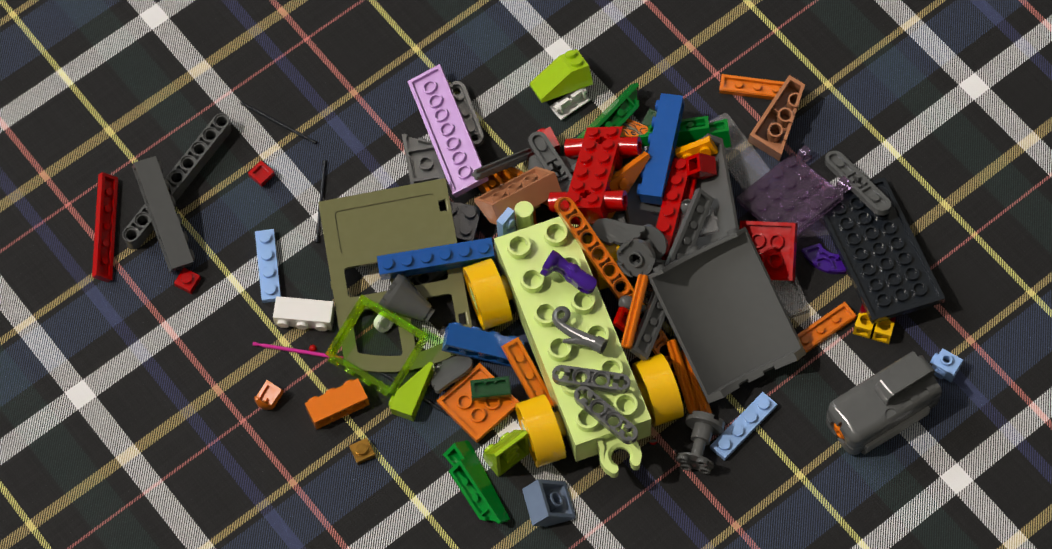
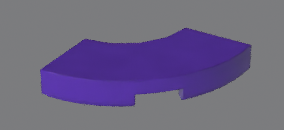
(824, 260)

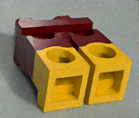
(882, 331)

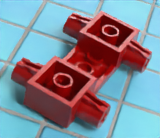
(597, 157)

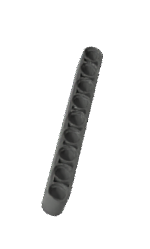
(181, 172)

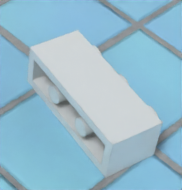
(303, 313)

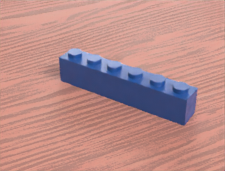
(661, 148)
(435, 258)

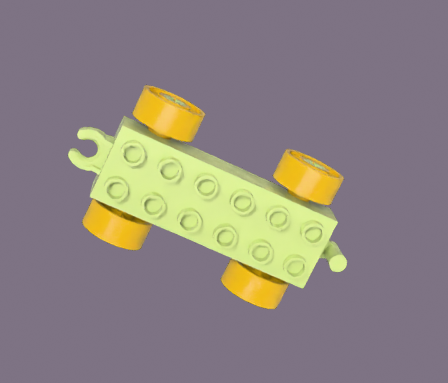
(652, 390)

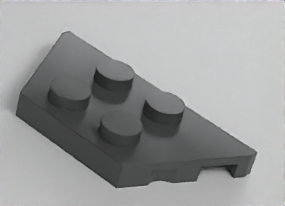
(421, 160)

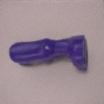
(571, 272)

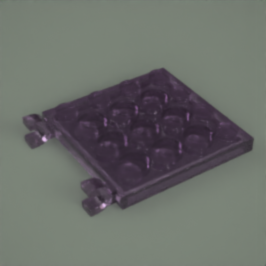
(792, 193)

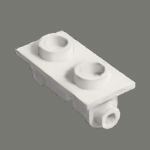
(570, 103)

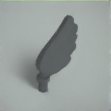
(615, 232)
(451, 371)

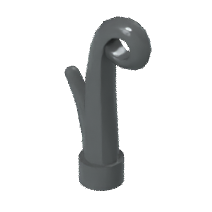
(577, 336)

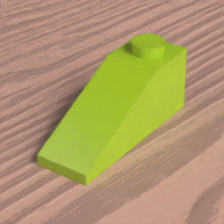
(410, 395)

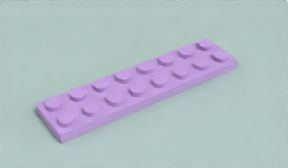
(447, 129)

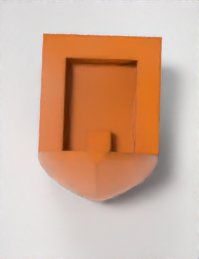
(268, 396)

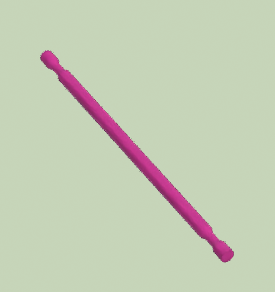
(292, 350)

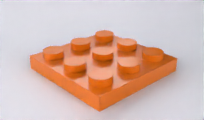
(479, 416)

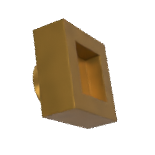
(362, 451)

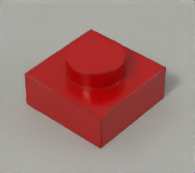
(261, 173)
(187, 280)

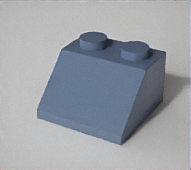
(548, 502)

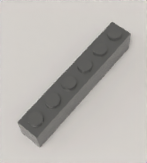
(163, 214)

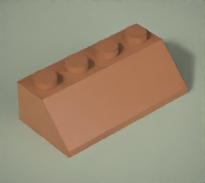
(529, 186)

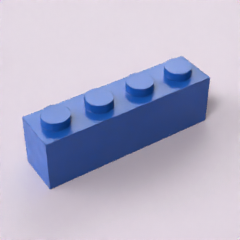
(476, 343)

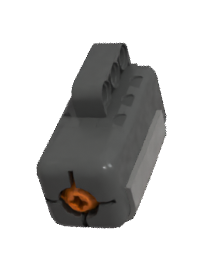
(884, 404)

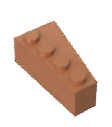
(774, 125)

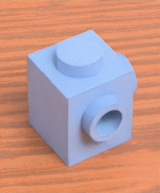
(946, 365)

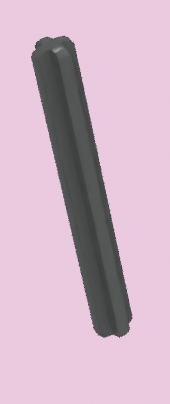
(502, 164)

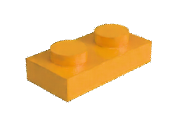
(703, 146)

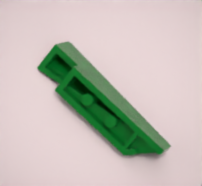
(618, 111)
(695, 129)
(474, 482)

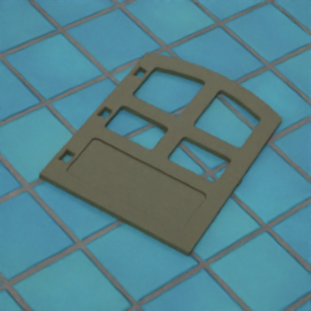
(383, 224)

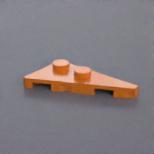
(628, 174)

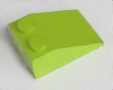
(562, 76)
(507, 451)

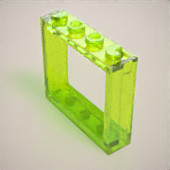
(348, 325)

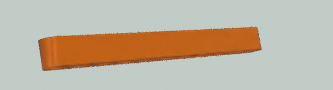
(601, 263)

